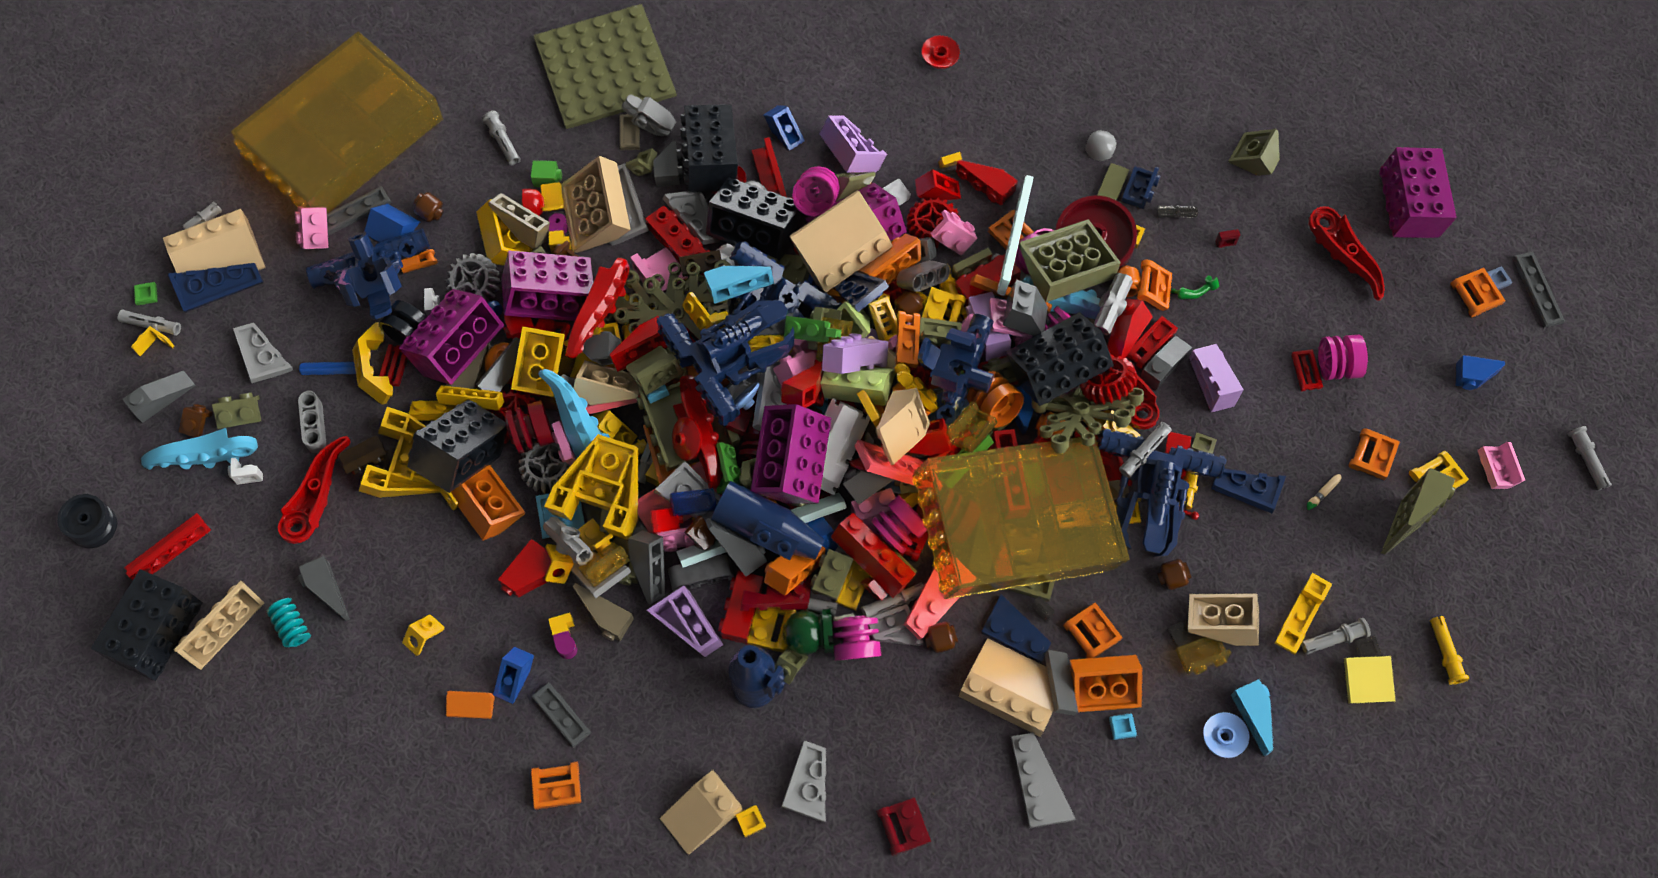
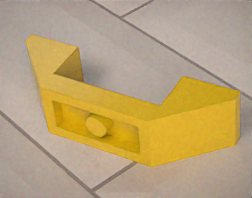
(376, 386)

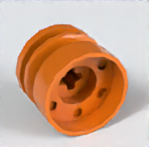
(1002, 401)

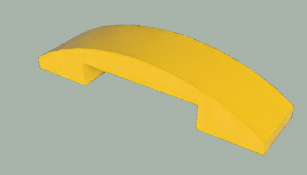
(1302, 613)

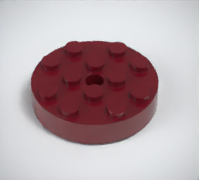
(1110, 220)

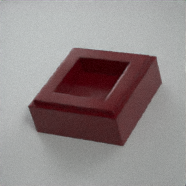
(1227, 238)

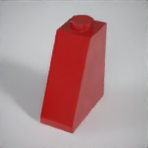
(527, 570)

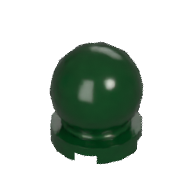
(808, 632)

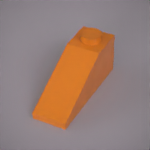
(787, 574)

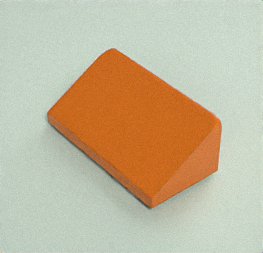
(469, 704)

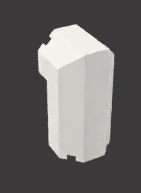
(845, 429)

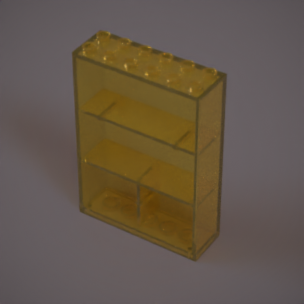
(337, 125)
(1018, 517)

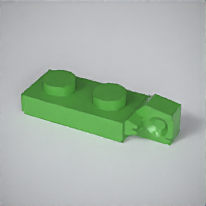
(810, 329)

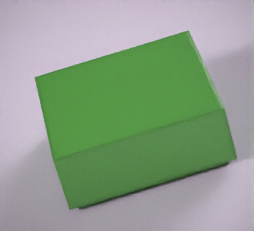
(145, 293)

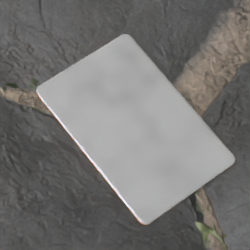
(898, 190)

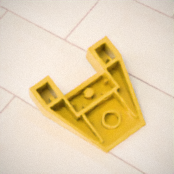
(399, 478)
(604, 478)

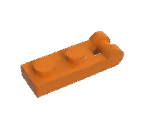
(907, 339)

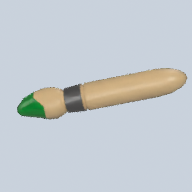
(1323, 492)

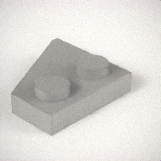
(892, 628)

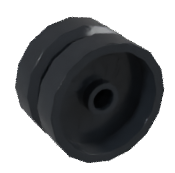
(402, 321)
(87, 521)

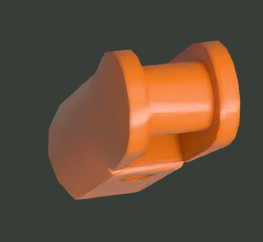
(414, 262)

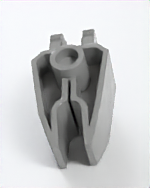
(649, 115)

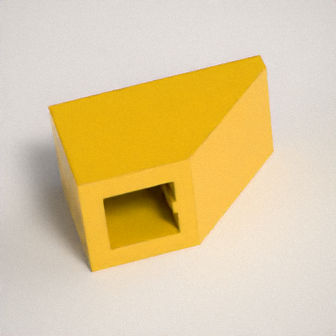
(611, 425)

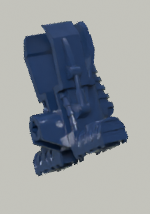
(375, 280)
(782, 289)
(727, 351)
(962, 354)
(1158, 485)

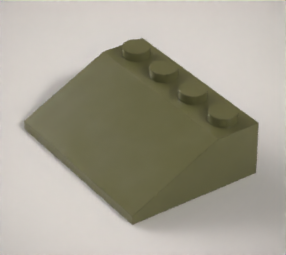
(1068, 260)
(1419, 505)

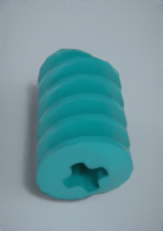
(287, 624)

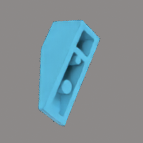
(733, 281)
(1255, 709)

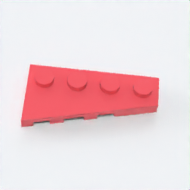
(928, 607)

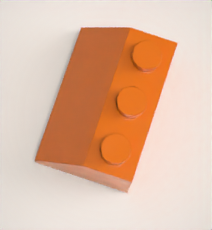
(903, 254)
(487, 503)
(1107, 683)

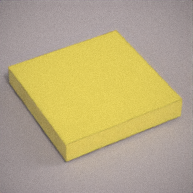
(1369, 679)

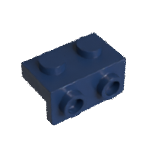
(1139, 187)

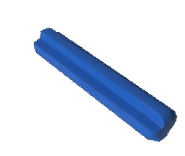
(326, 368)

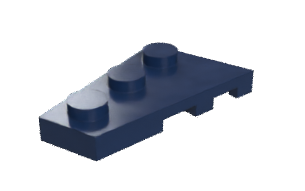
(1252, 489)
(1015, 631)

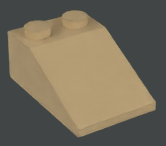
(604, 384)
(1225, 617)
(701, 812)

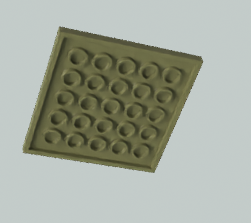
(602, 63)

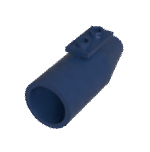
(766, 523)
(755, 677)

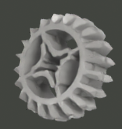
(461, 277)
(532, 460)

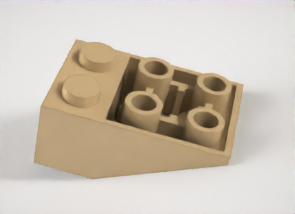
(902, 424)

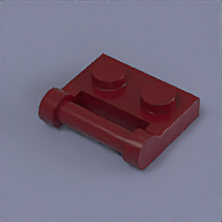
(910, 823)

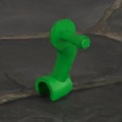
(1184, 293)

